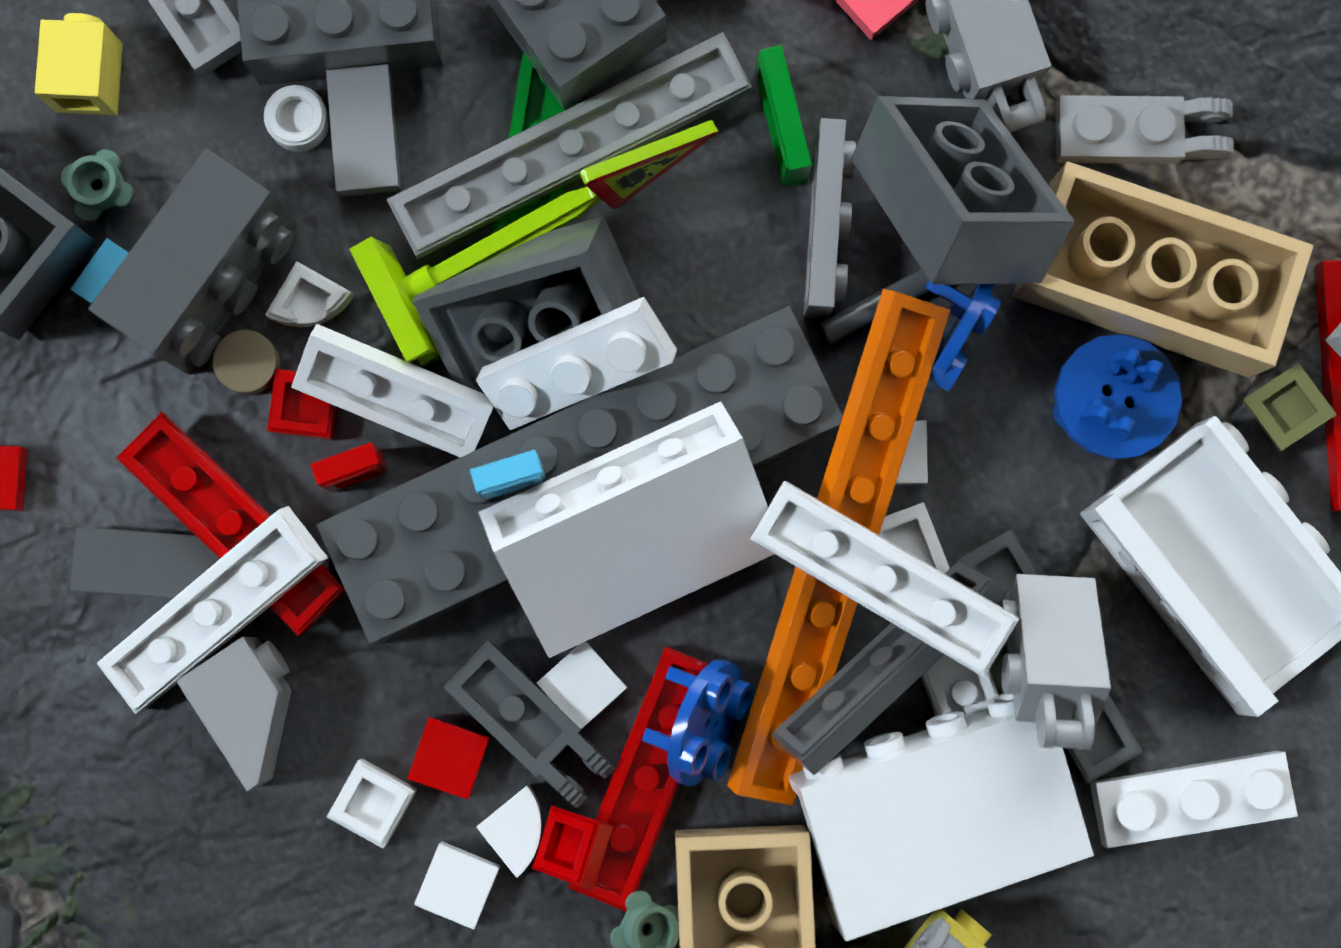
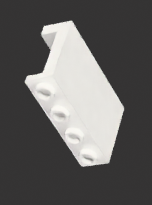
(630, 529)
(1224, 563)
(939, 817)

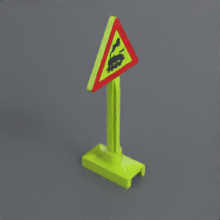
(609, 181)

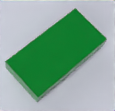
(782, 116)

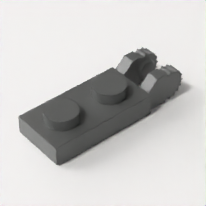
(524, 719)

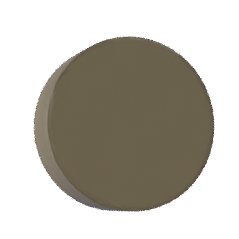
(246, 362)

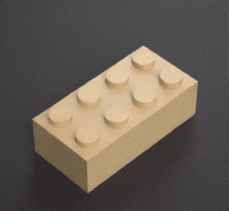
(1171, 273)
(745, 887)

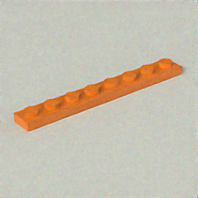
(860, 486)

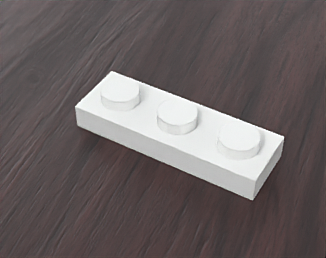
(577, 364)
(392, 392)
(1193, 799)

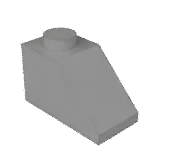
(243, 705)

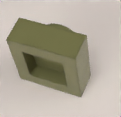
(1288, 407)

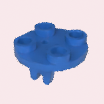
(971, 313)
(1105, 423)
(704, 722)

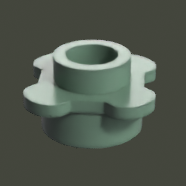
(86, 170)
(641, 910)

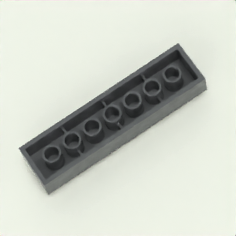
(424, 542)

